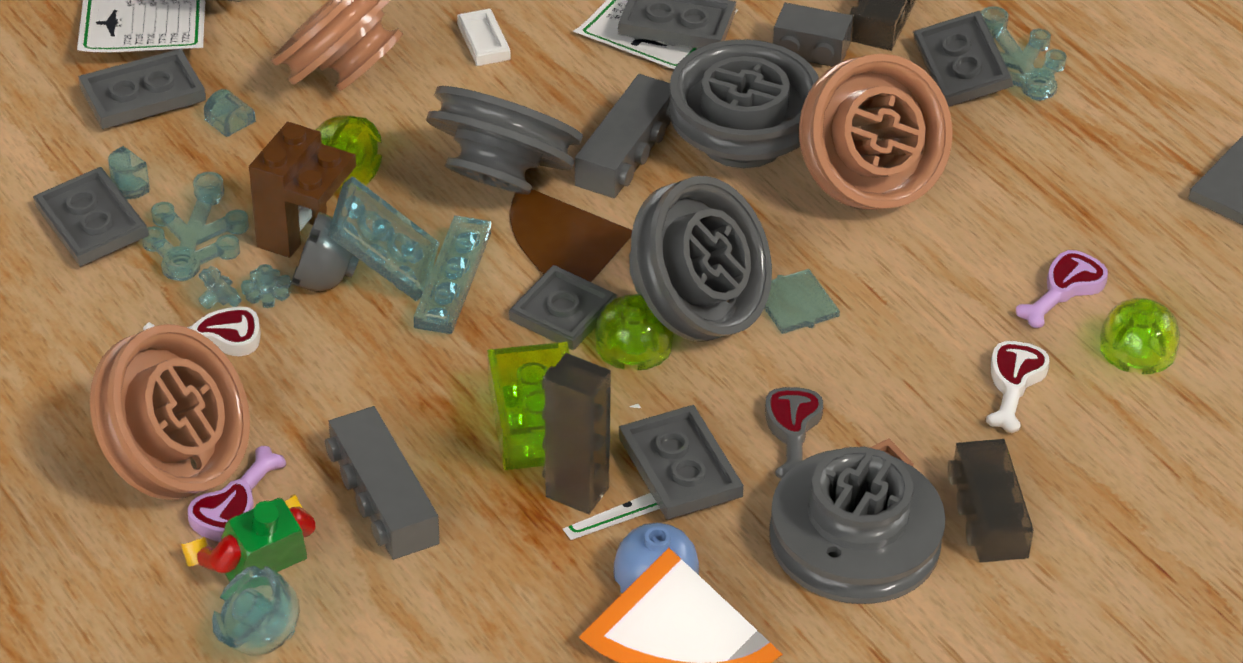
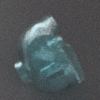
(257, 612)

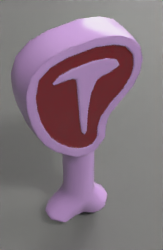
(1069, 276)
(213, 510)

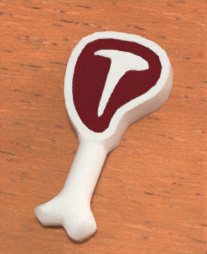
(231, 329)
(1013, 370)

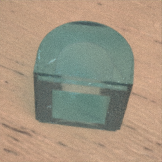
(228, 112)
(128, 173)

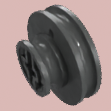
(740, 100)
(501, 138)
(696, 251)
(856, 525)

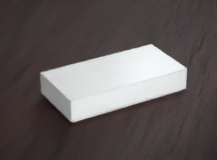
(483, 37)

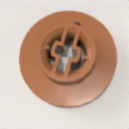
(339, 37)
(891, 103)
(165, 402)

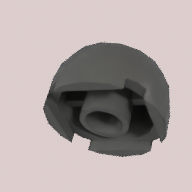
(322, 259)

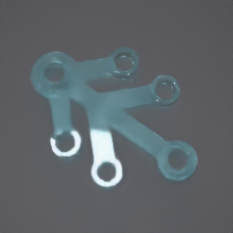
(1035, 82)
(183, 261)

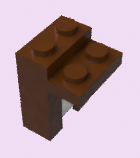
(293, 184)

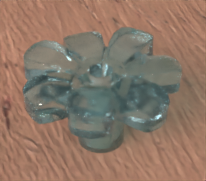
(266, 285)
(218, 289)

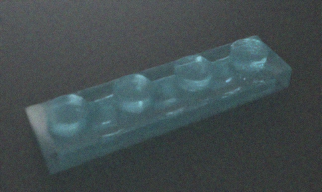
(452, 275)

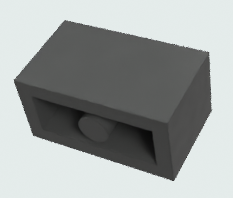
(814, 33)

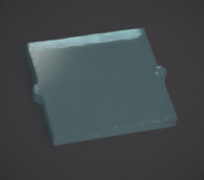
(799, 302)

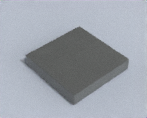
(561, 307)

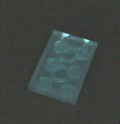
(383, 238)

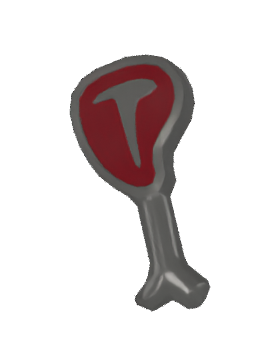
(789, 416)

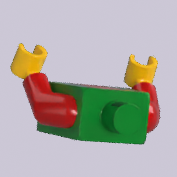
(260, 537)

